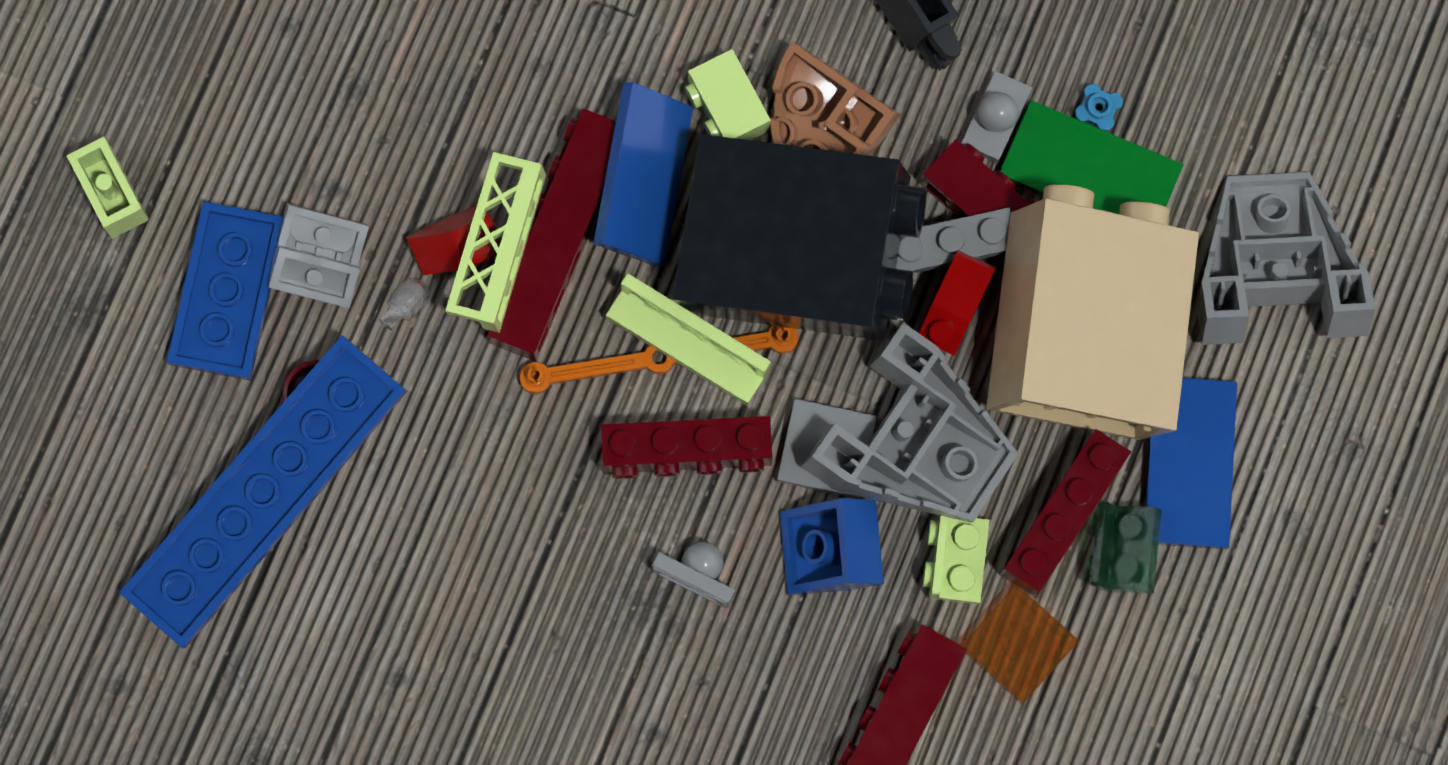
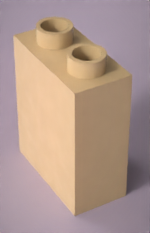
(1093, 315)

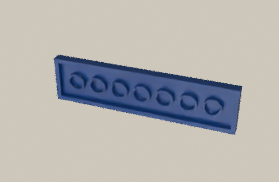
(263, 492)

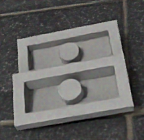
(317, 255)

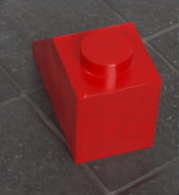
(442, 244)
(956, 302)

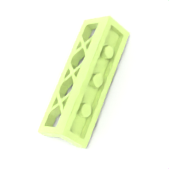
(512, 245)
(688, 340)

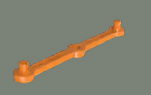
(537, 377)

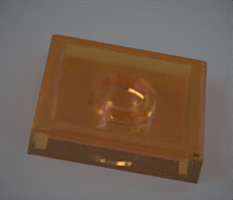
(1019, 644)

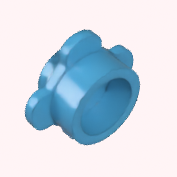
(1088, 113)

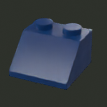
(831, 546)

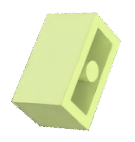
(727, 98)
(107, 187)

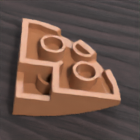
(825, 108)

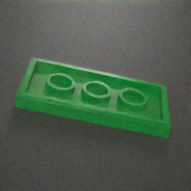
(1070, 152)

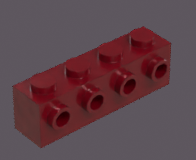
(686, 445)

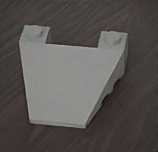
(1280, 249)
(932, 446)

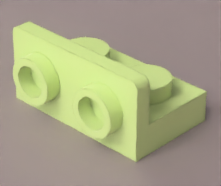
(957, 559)

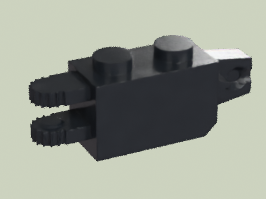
(925, 27)

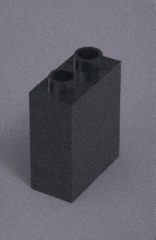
(797, 237)

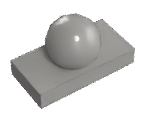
(997, 116)
(699, 567)

